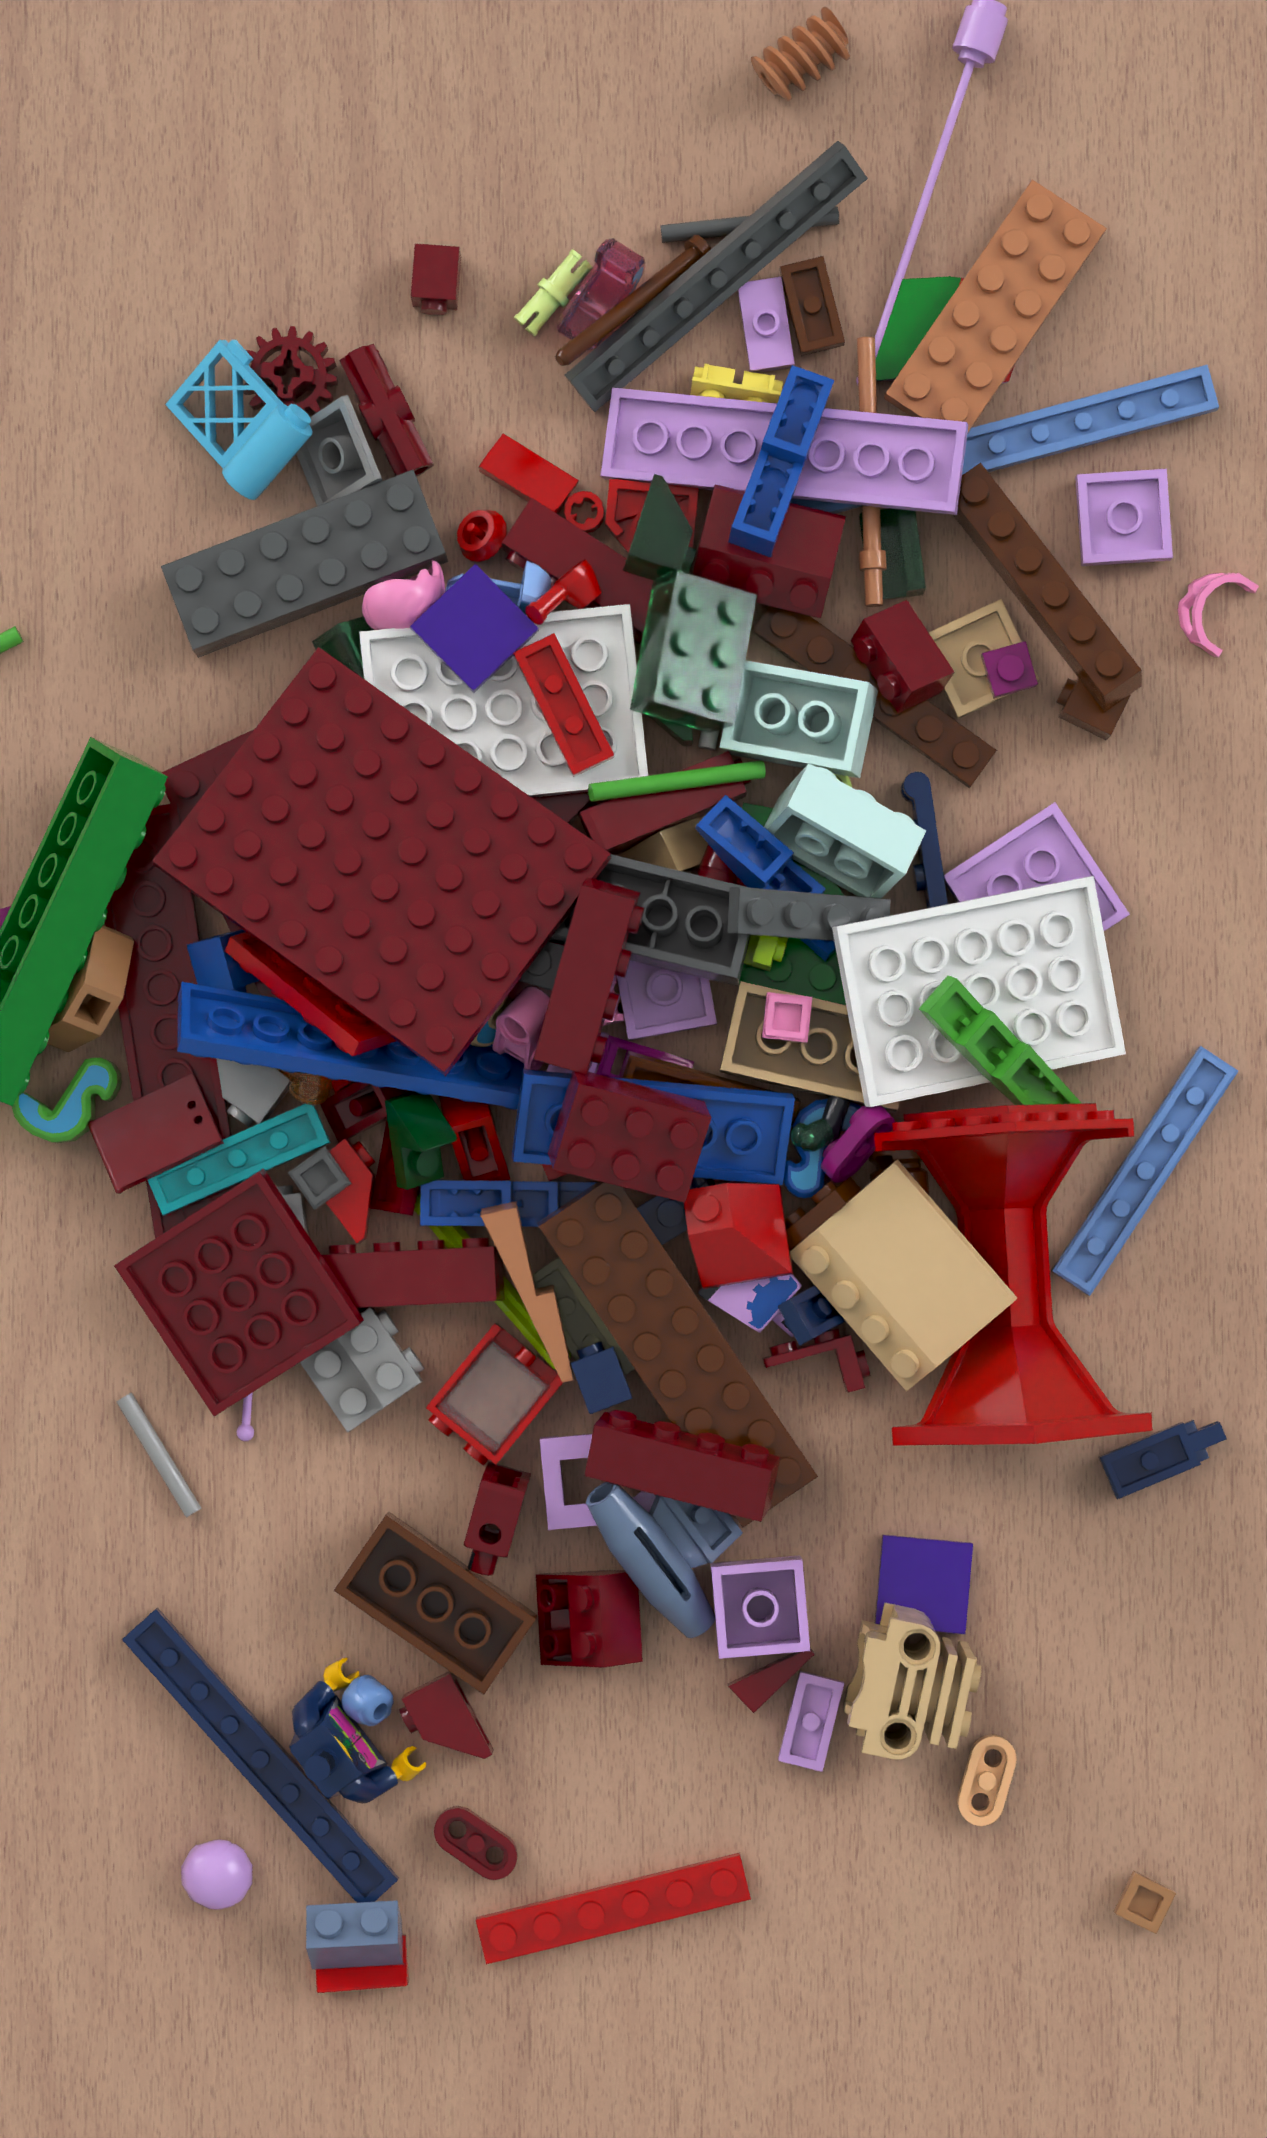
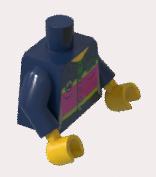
(337, 1750)

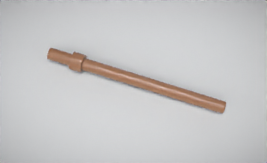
(872, 558)

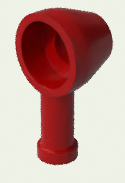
(576, 587)

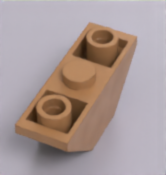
(94, 991)

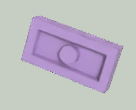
(811, 1721)

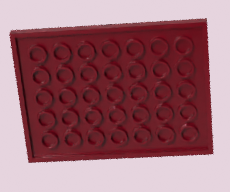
(382, 860)

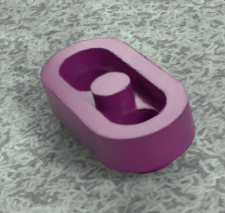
(857, 1144)

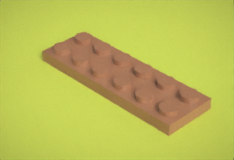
(996, 309)

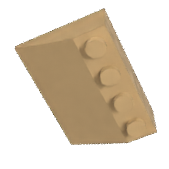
(902, 1275)

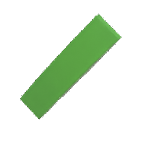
(993, 1048)

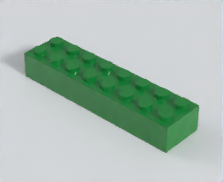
(67, 898)

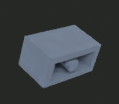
(354, 1934)

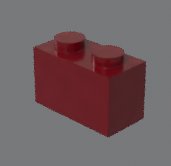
(901, 656)

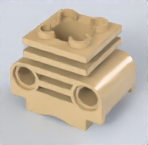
(909, 1684)

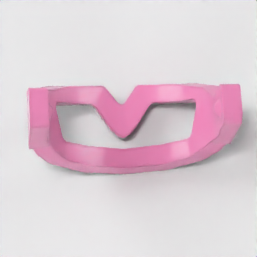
(1196, 598)

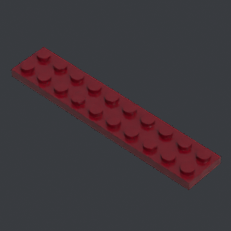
(162, 923)

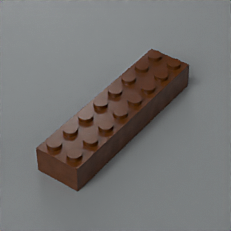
(667, 1329)

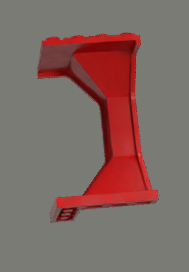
(1018, 1372)

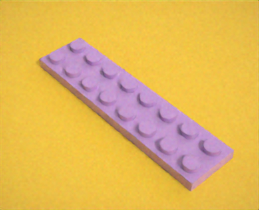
(850, 461)

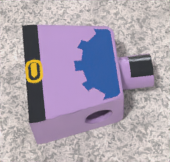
(755, 1301)

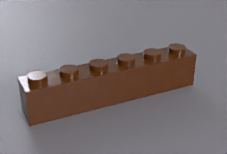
(1045, 590)

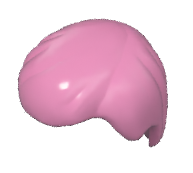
(402, 601)

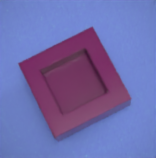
(1009, 669)

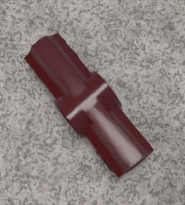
(385, 411)

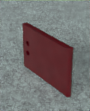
(155, 1133)

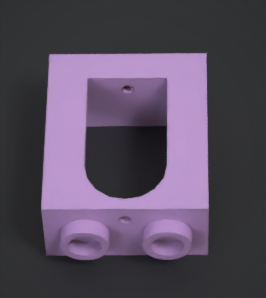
(576, 1515)

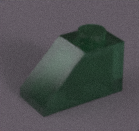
(660, 536)

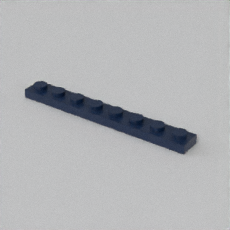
(260, 1758)

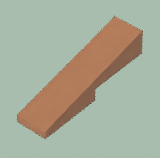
(541, 1303)

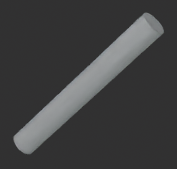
(158, 1455)

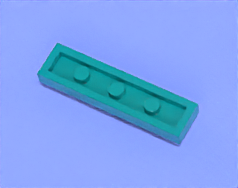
(240, 1157)

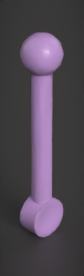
(245, 1430)

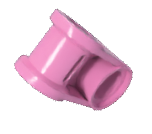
(521, 1026)

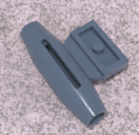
(663, 1548)

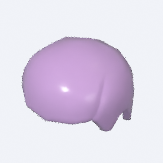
(216, 1874)

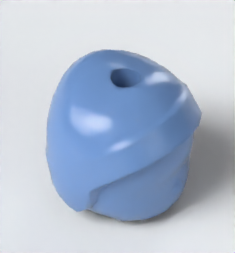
(367, 1701)

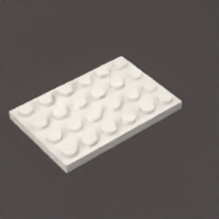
(502, 718)
(1020, 953)

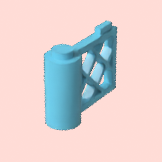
(266, 442)

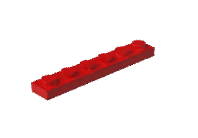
(613, 1908)

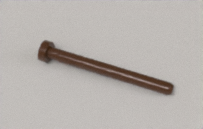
(694, 249)

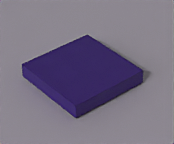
(474, 628)
(926, 1577)

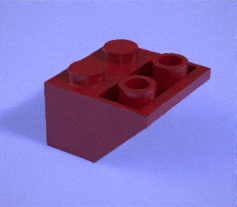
(588, 1619)

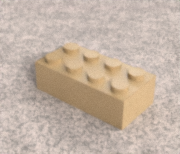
(819, 1067)

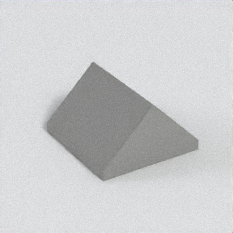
(337, 454)

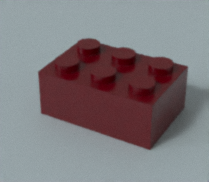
(629, 1135)

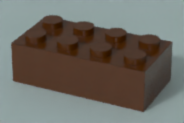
(436, 1603)

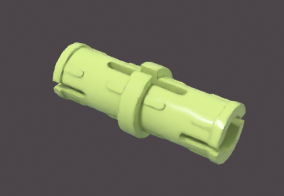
(553, 292)

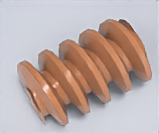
(802, 54)

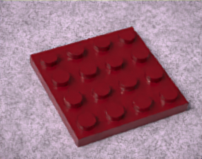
(239, 1292)

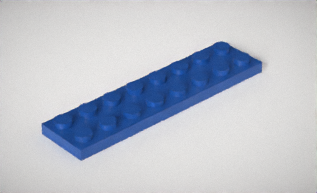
(275, 1035)

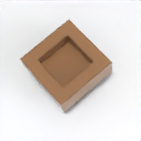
(1144, 1902)

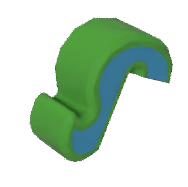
(75, 1107)

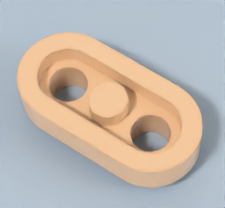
(986, 1779)

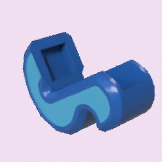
(807, 1176)

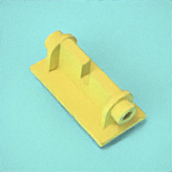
(718, 383)

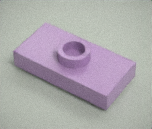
(765, 325)

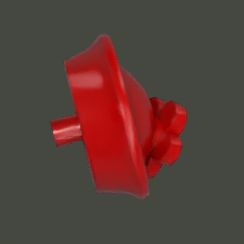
(481, 535)

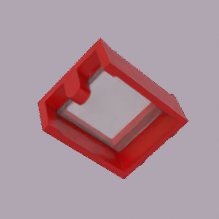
(493, 1395)

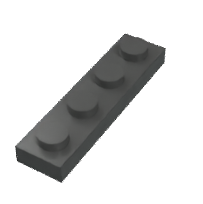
(797, 913)

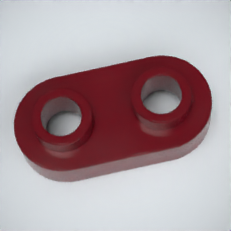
(473, 1845)

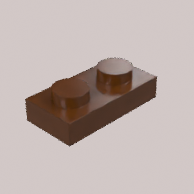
(812, 306)
(828, 1202)

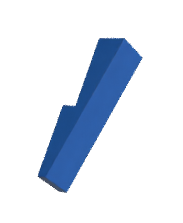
(780, 461)

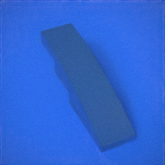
(757, 857)
(461, 1201)

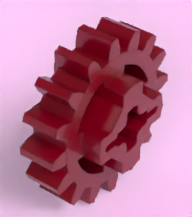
(308, 377)

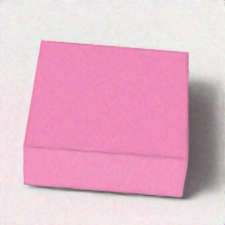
(787, 1017)

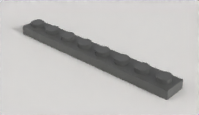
(716, 275)

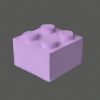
(760, 1607)

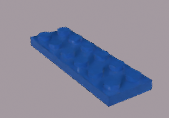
(742, 1143)

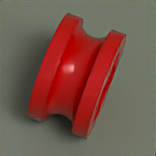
(577, 500)

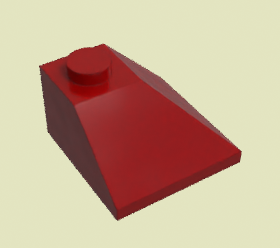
(737, 1233)

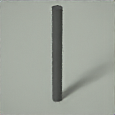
(722, 227)

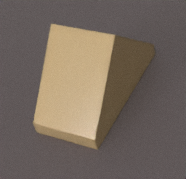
(673, 848)

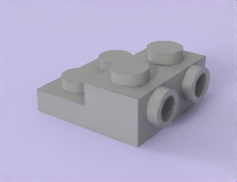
(364, 1369)

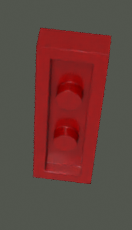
(563, 705)

